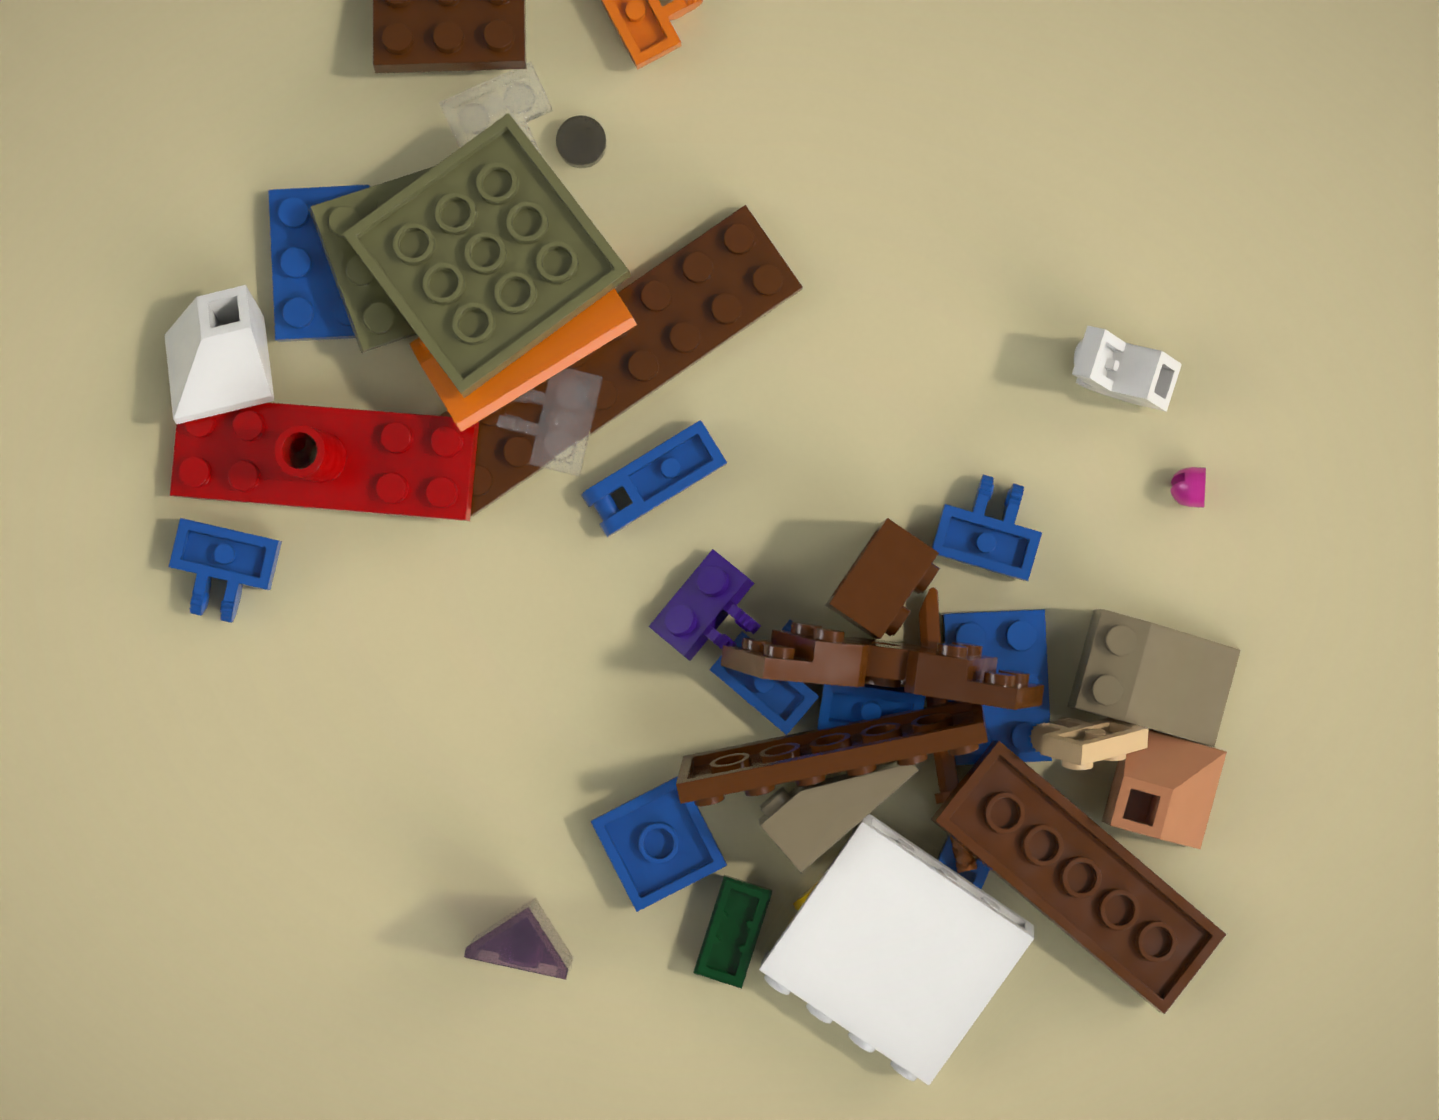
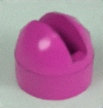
(1189, 487)

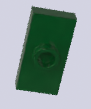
(733, 931)

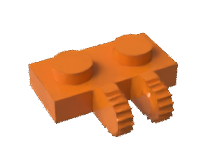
(647, 26)

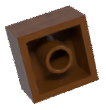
(883, 580)

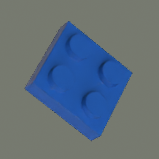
(658, 844)

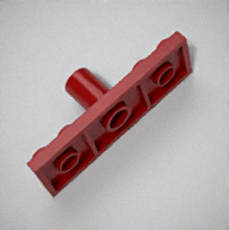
(361, 465)

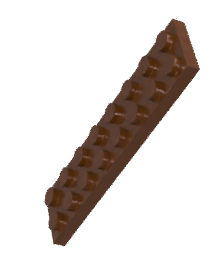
(681, 316)

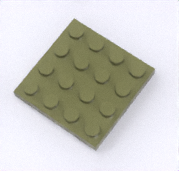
(486, 255)

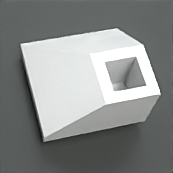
(218, 356)

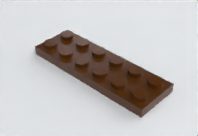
(815, 753)
(1078, 876)

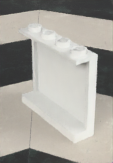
(897, 950)

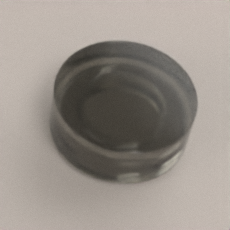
(581, 141)

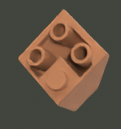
(1165, 790)

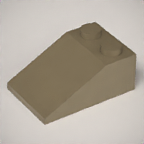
(1154, 677)
(820, 814)

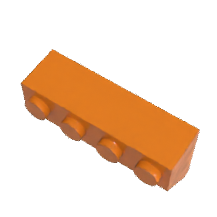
(564, 347)

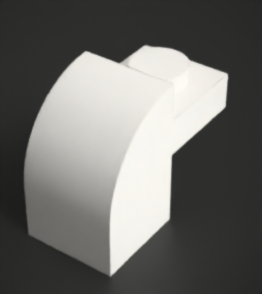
(1125, 370)

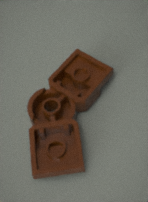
(829, 658)

